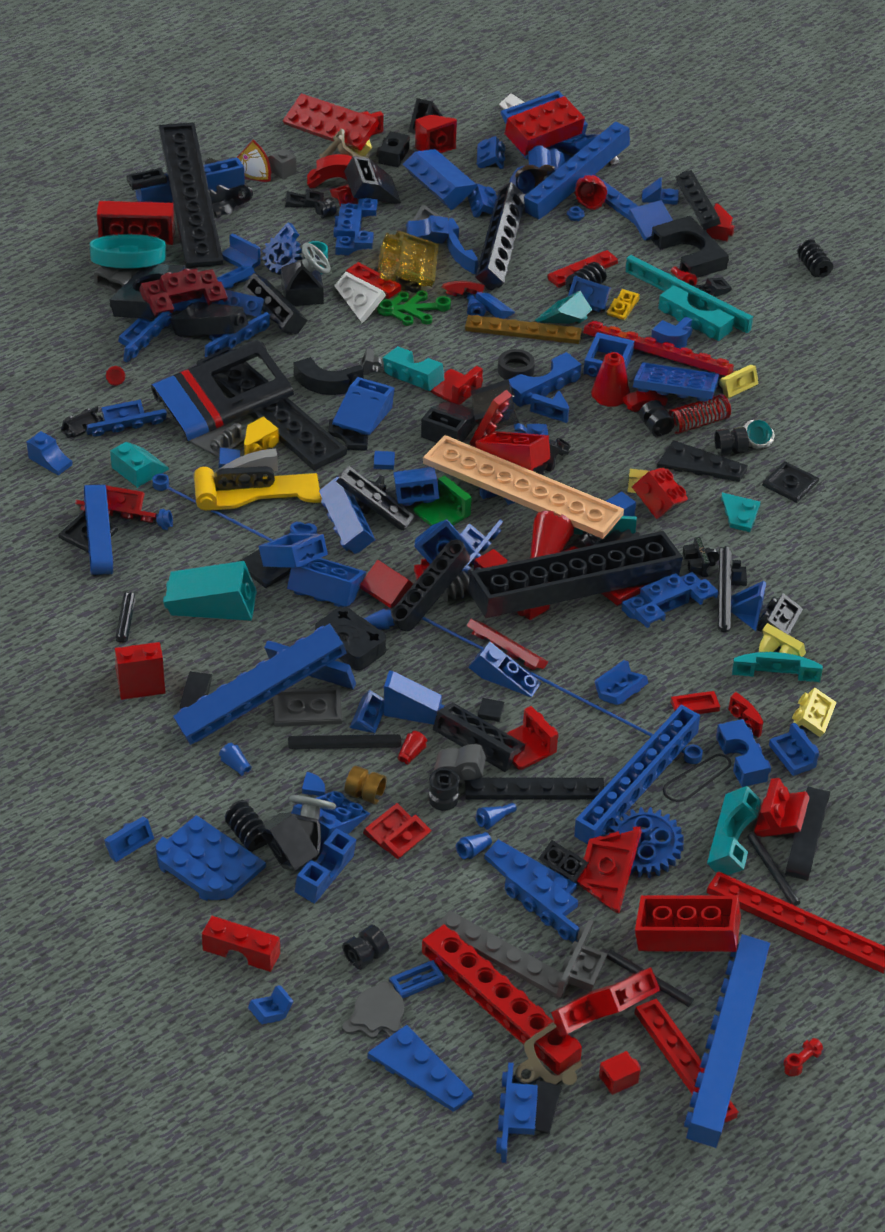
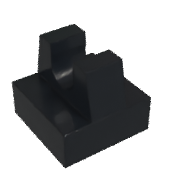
(738, 574)

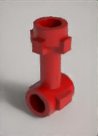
(794, 1062)

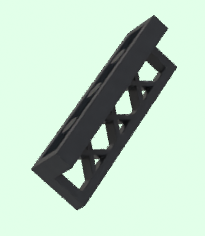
(462, 733)

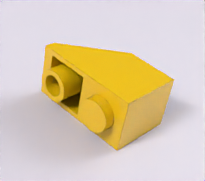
(260, 436)

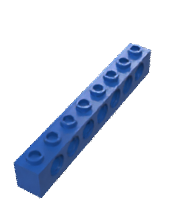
(637, 774)

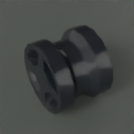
(325, 207)

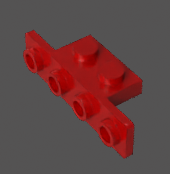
(124, 502)

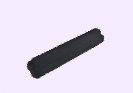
(125, 617)

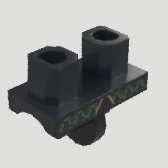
(703, 557)

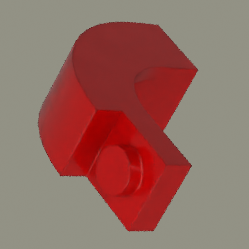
(327, 168)

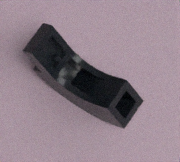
(325, 381)

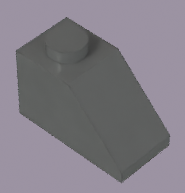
(283, 163)

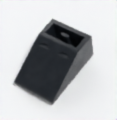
(370, 181)
(448, 420)

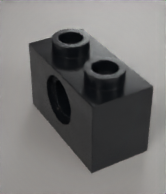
(393, 149)

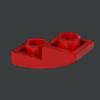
(455, 287)
(637, 399)
(745, 710)

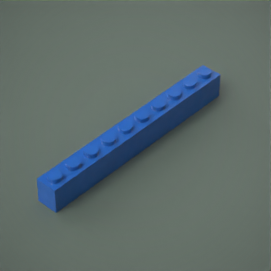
(727, 1042)

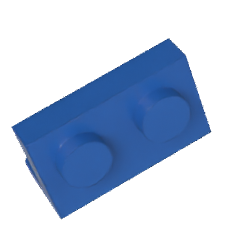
(490, 152)
(482, 199)
(619, 683)
(795, 750)

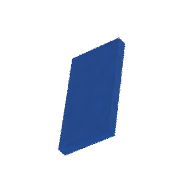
(334, 672)

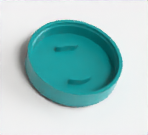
(127, 251)

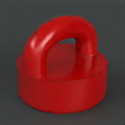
(115, 375)

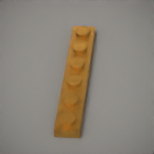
(523, 329)

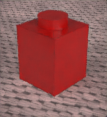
(619, 1072)

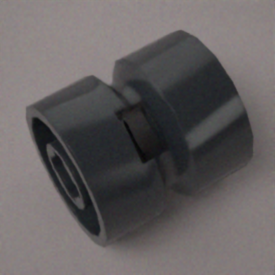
(656, 418)
(734, 441)
(443, 789)
(368, 945)

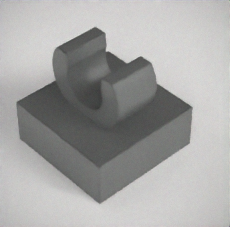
(369, 361)

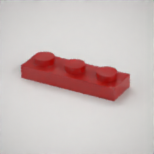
(372, 277)

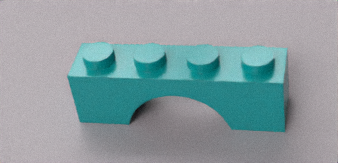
(714, 323)
(737, 812)

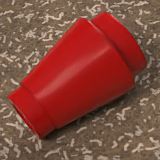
(412, 747)

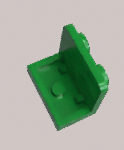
(452, 504)

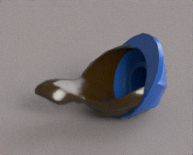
(530, 176)

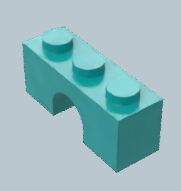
(424, 374)

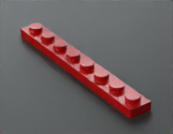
(664, 349)
(801, 922)

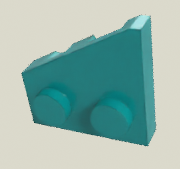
(740, 511)

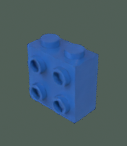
(416, 486)

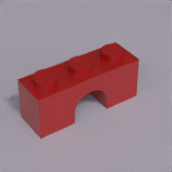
(257, 946)

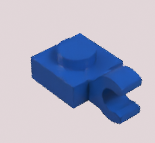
(540, 429)

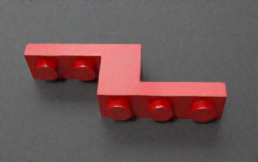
(605, 1001)

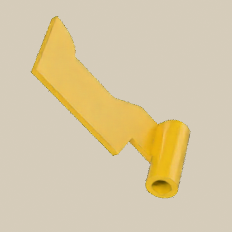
(299, 485)

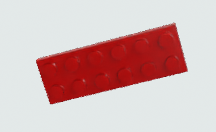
(327, 119)

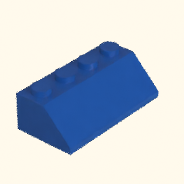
(439, 177)

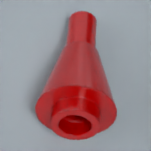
(684, 276)

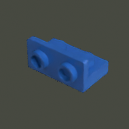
(594, 293)

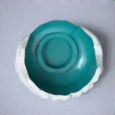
(759, 434)

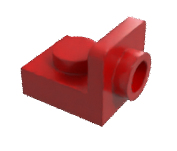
(344, 195)

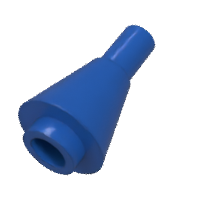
(474, 306)
(489, 816)

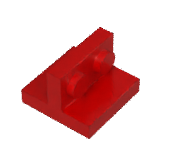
(781, 811)

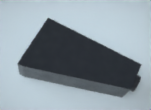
(209, 320)

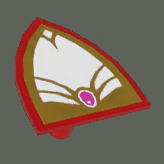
(255, 163)

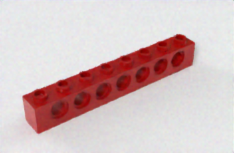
(500, 998)

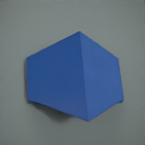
(748, 604)

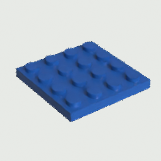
(676, 381)

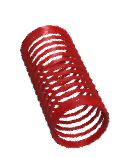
(680, 414)

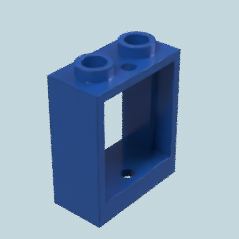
(607, 344)
(292, 550)

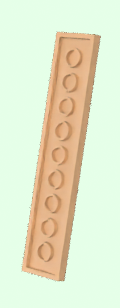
(523, 486)

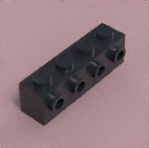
(274, 303)

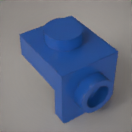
(273, 1007)

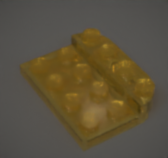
(408, 258)

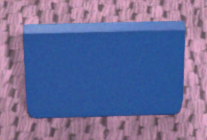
(494, 306)
(368, 712)

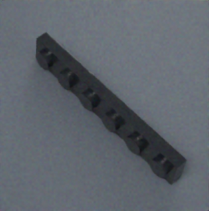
(697, 200)
(533, 788)

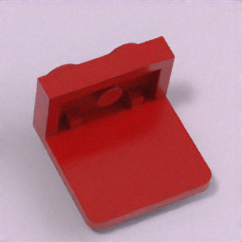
(458, 386)
(659, 491)
(538, 736)

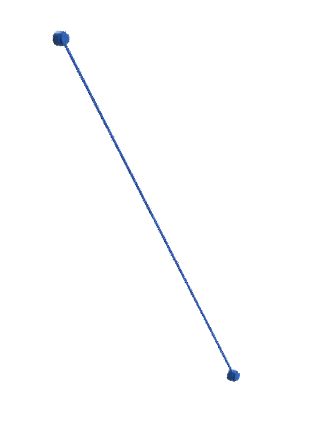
(692, 753)

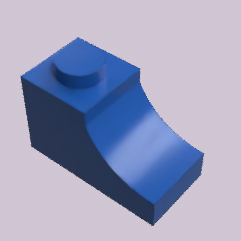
(431, 229)
(46, 453)

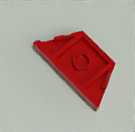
(610, 866)

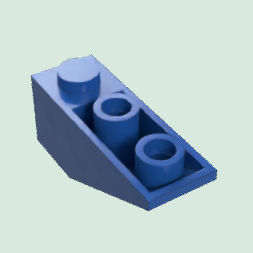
(500, 669)

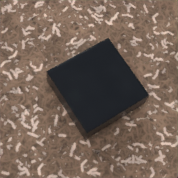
(491, 710)

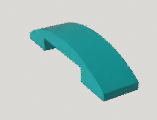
(777, 662)

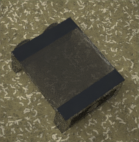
(483, 398)

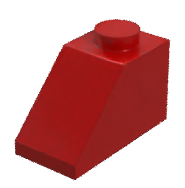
(725, 229)

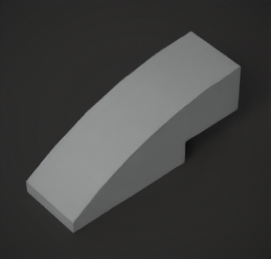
(255, 459)

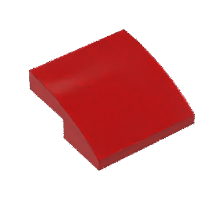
(397, 831)

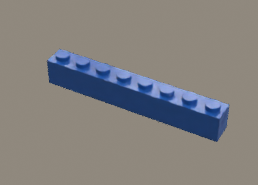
(585, 162)
(259, 684)

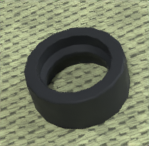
(515, 355)

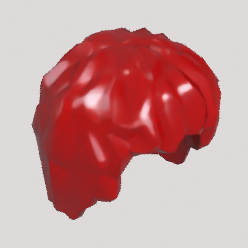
(590, 192)

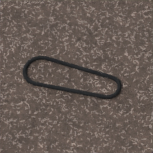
(701, 787)

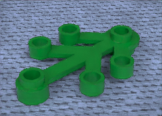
(391, 307)

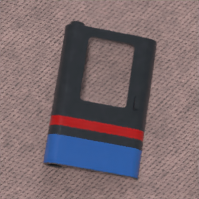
(200, 403)

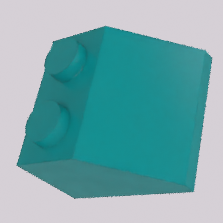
(135, 463)

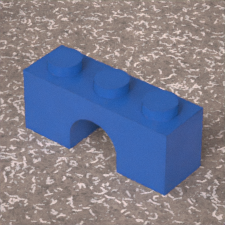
(738, 738)
(319, 875)

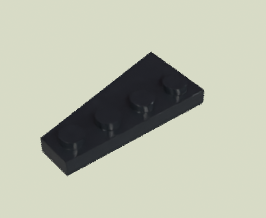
(700, 462)

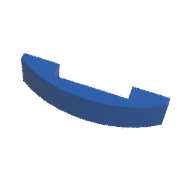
(467, 258)

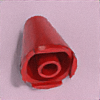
(611, 381)
(550, 533)

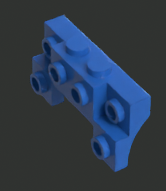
(348, 227)
(666, 595)

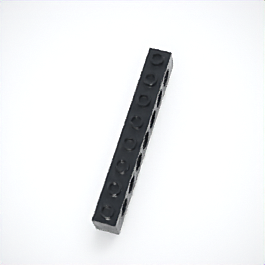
(500, 237)

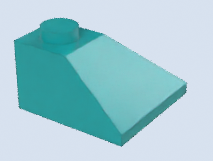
(567, 310)

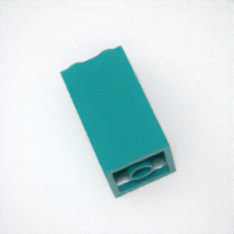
(212, 592)

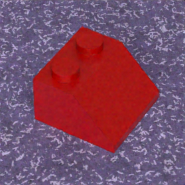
(435, 133)

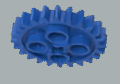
(657, 829)

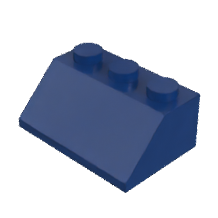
(327, 581)

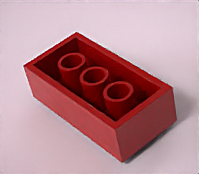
(544, 125)
(136, 218)
(688, 923)

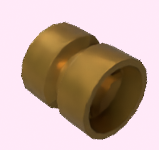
(367, 785)

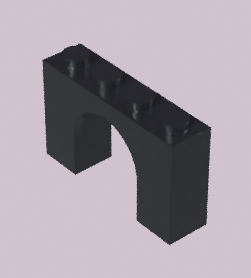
(687, 231)
(129, 301)

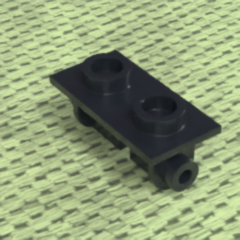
(74, 424)

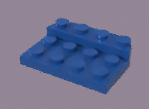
(207, 860)

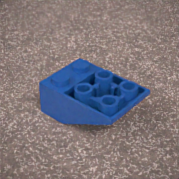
(364, 406)
(344, 817)

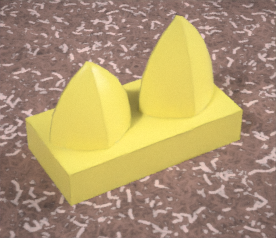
(739, 381)
(776, 638)

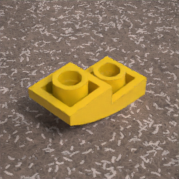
(623, 304)

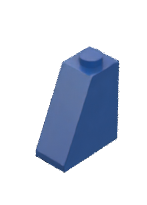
(410, 700)

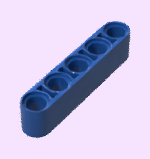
(98, 529)

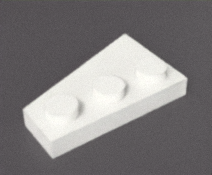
(359, 295)

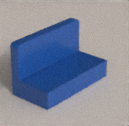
(242, 252)

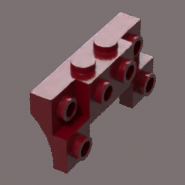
(182, 287)

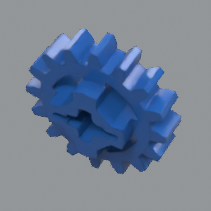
(280, 251)

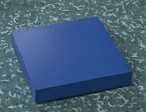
(648, 216)

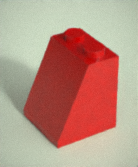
(140, 670)

